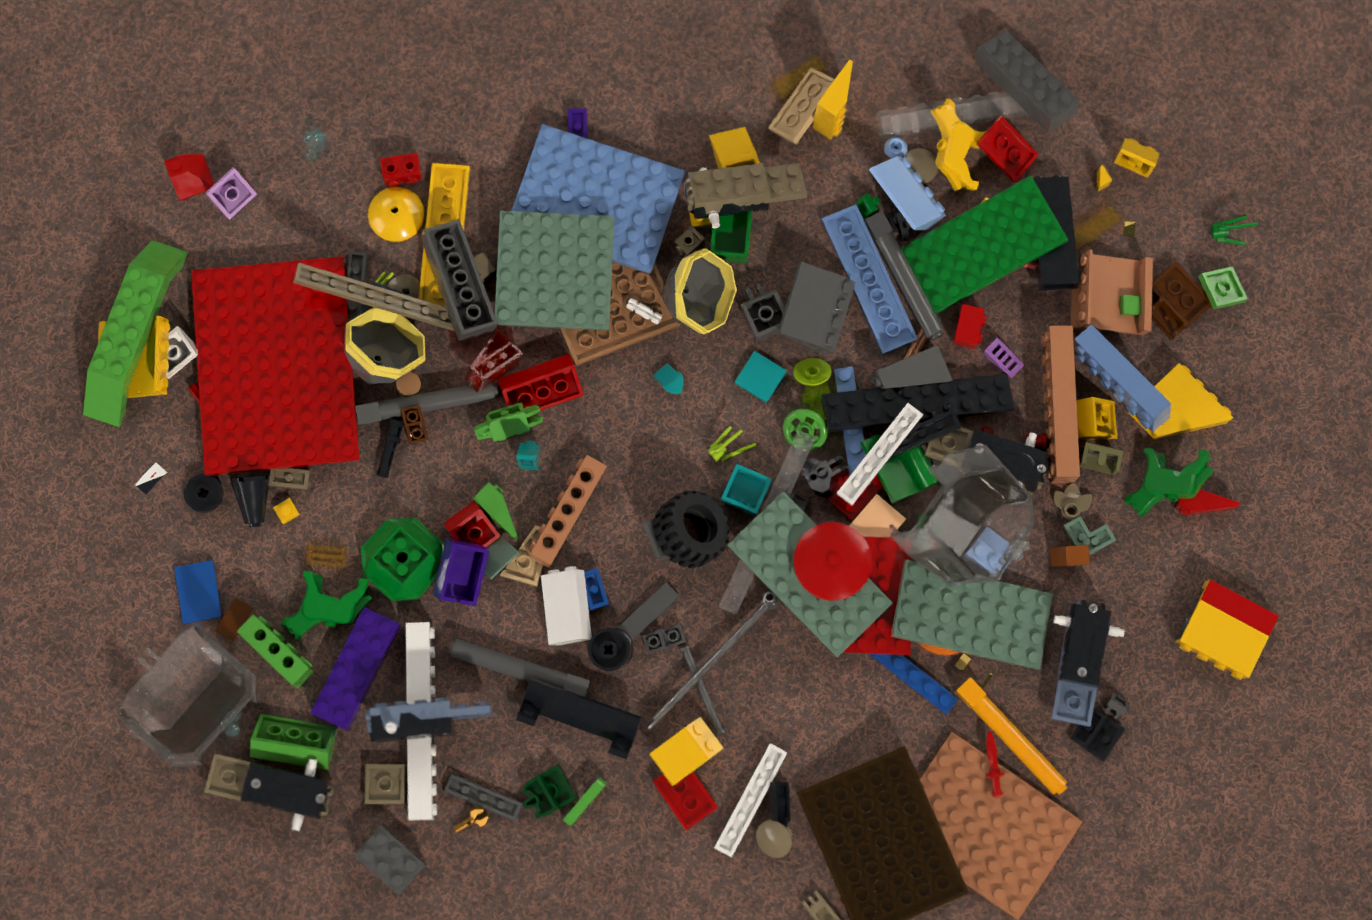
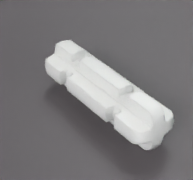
(644, 311)

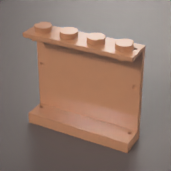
(1104, 282)

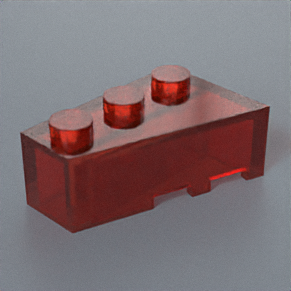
(493, 361)

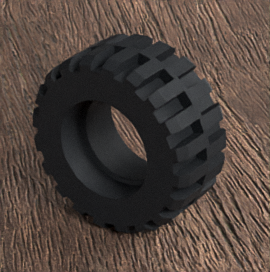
(678, 543)

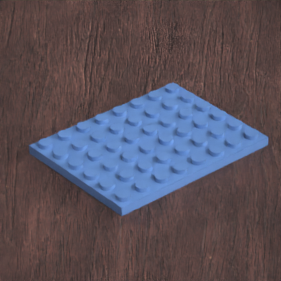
(595, 179)

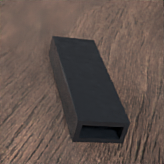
(1058, 267)

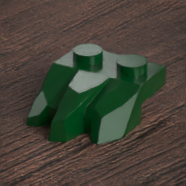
(548, 792)

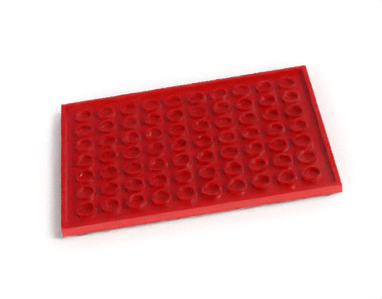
(272, 369)

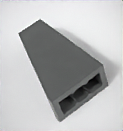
(916, 370)

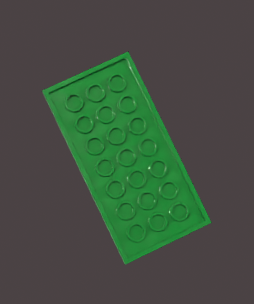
(984, 244)

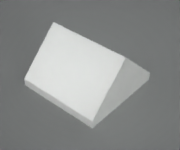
(180, 351)

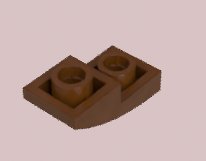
(414, 423)

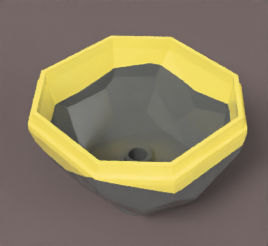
(700, 291)
(383, 346)

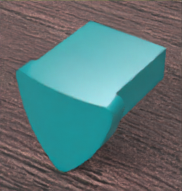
(669, 379)

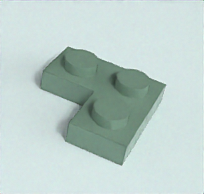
(1096, 539)

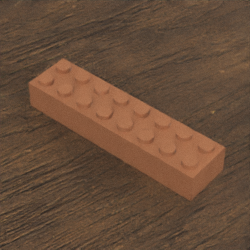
(1061, 404)

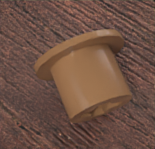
(409, 384)

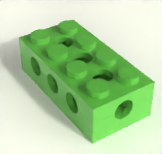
(252, 632)

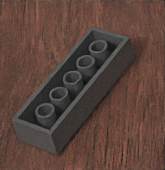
(1027, 81)
(459, 280)

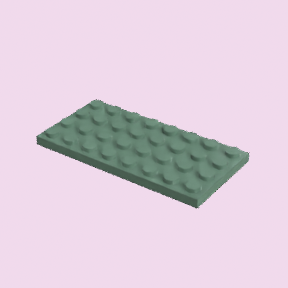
(768, 552)
(974, 619)

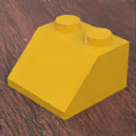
(1137, 157)
(1096, 419)

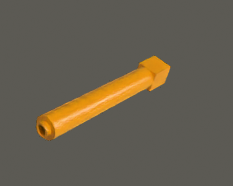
(976, 699)

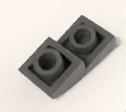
(664, 639)

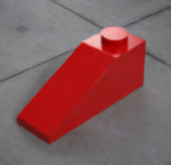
(1205, 503)

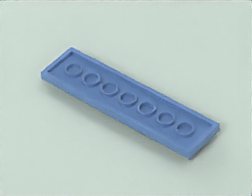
(872, 283)

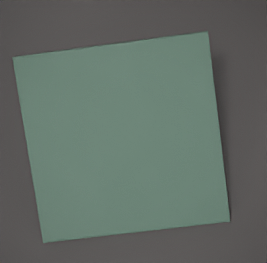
(499, 555)

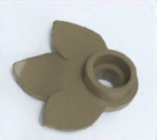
(1072, 499)

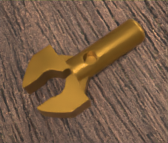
(473, 819)

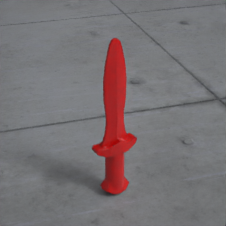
(994, 772)

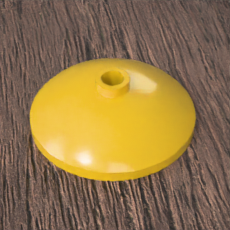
(399, 225)

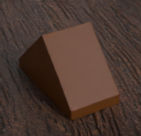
(1070, 555)

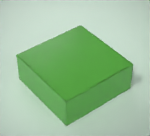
(1130, 305)

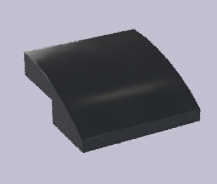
(1099, 737)

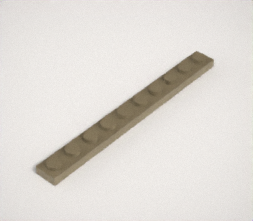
(372, 296)

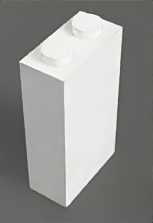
(566, 606)

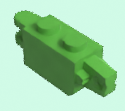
(508, 422)

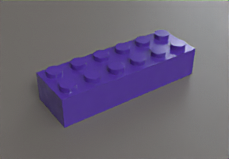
(356, 669)

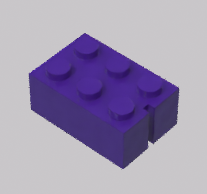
(461, 572)

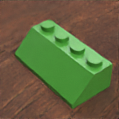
(292, 741)

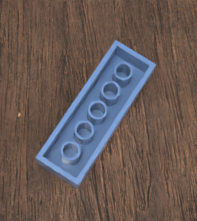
(1122, 378)

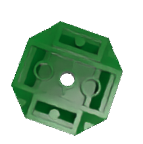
(405, 579)

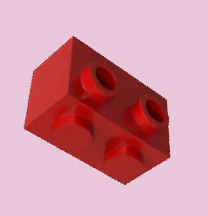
(401, 169)
(968, 326)

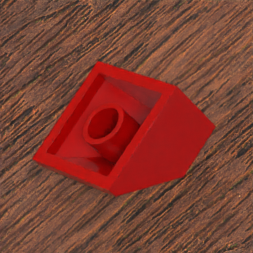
(189, 175)

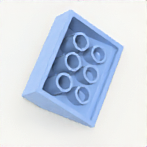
(908, 193)

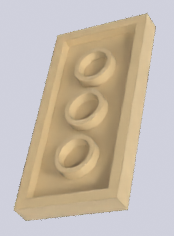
(801, 106)

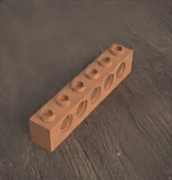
(594, 470)

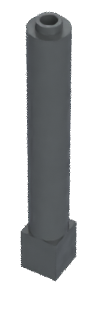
(882, 236)
(428, 401)
(516, 667)

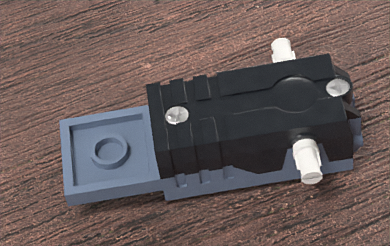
(1081, 661)
(419, 719)

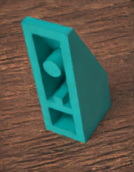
(528, 456)

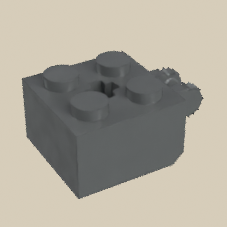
(754, 308)

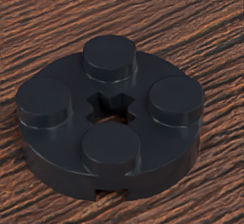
(193, 489)

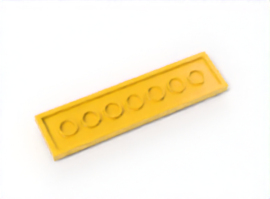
(445, 204)

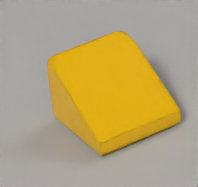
(1103, 178)

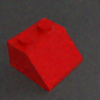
(472, 526)

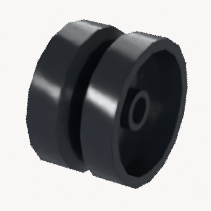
(599, 649)

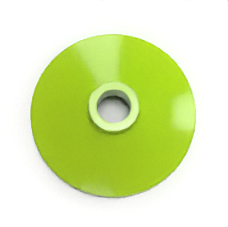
(812, 371)

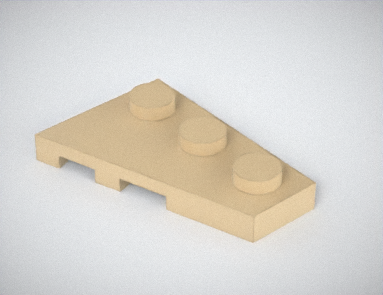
(523, 567)

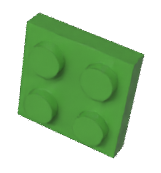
(1222, 287)

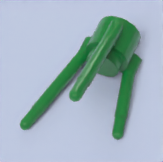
(1221, 229)

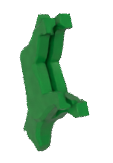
(1168, 483)
(324, 608)

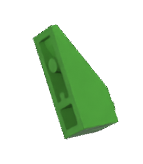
(493, 503)

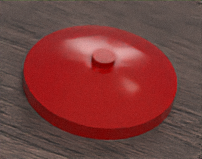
(832, 561)

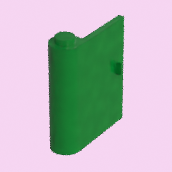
(904, 473)

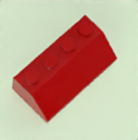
(543, 384)

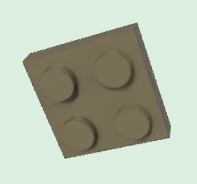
(385, 783)

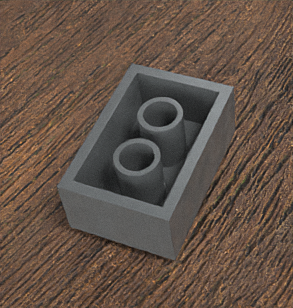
(390, 860)

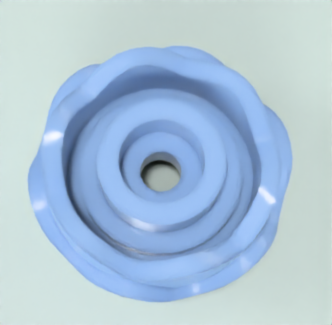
(899, 143)

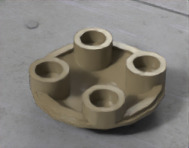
(923, 163)
(774, 838)

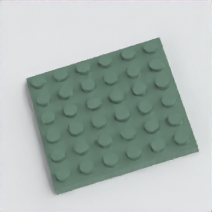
(554, 270)

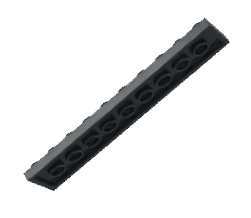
(881, 406)

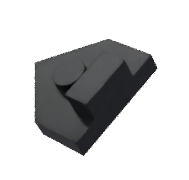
(898, 223)

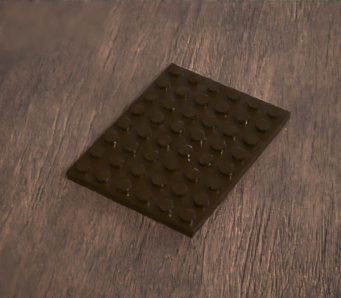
(883, 840)

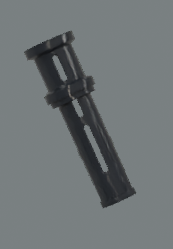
(392, 439)

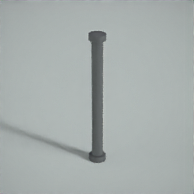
(703, 692)

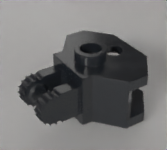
(822, 477)

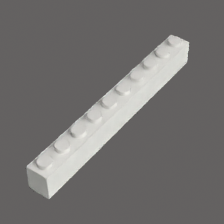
(420, 751)

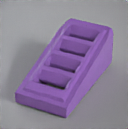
(999, 363)

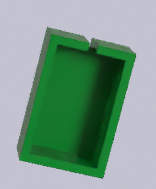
(732, 237)

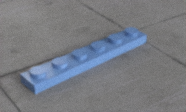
(855, 453)

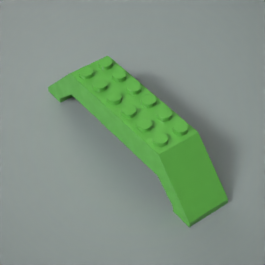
(128, 331)

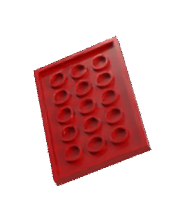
(886, 575)

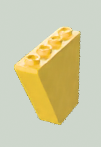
(1191, 405)

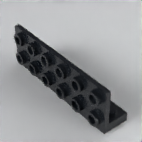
(580, 713)

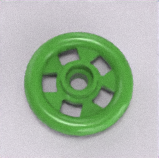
(801, 415)

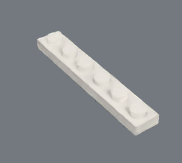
(879, 454)
(750, 800)

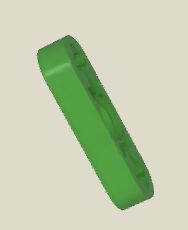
(587, 799)

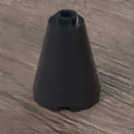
(251, 496)

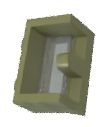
(1100, 458)

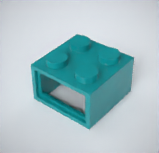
(746, 490)

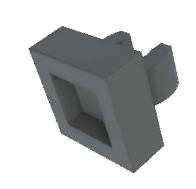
(1118, 704)

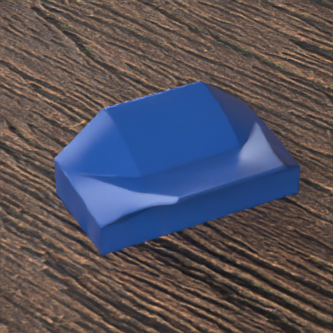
(595, 591)

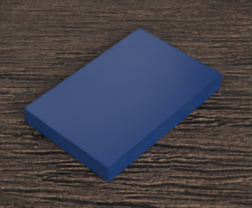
(198, 592)

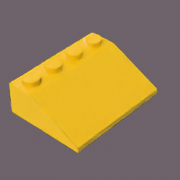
(831, 107)

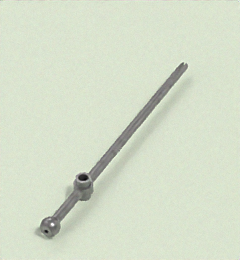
(770, 601)

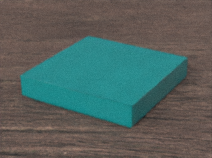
(760, 377)

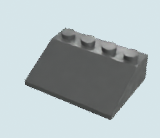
(816, 308)

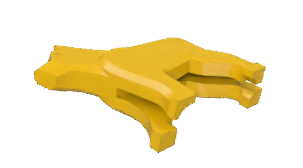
(954, 145)

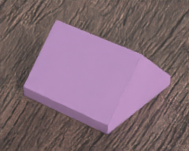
(231, 193)

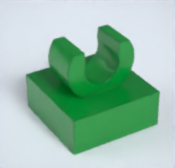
(867, 205)

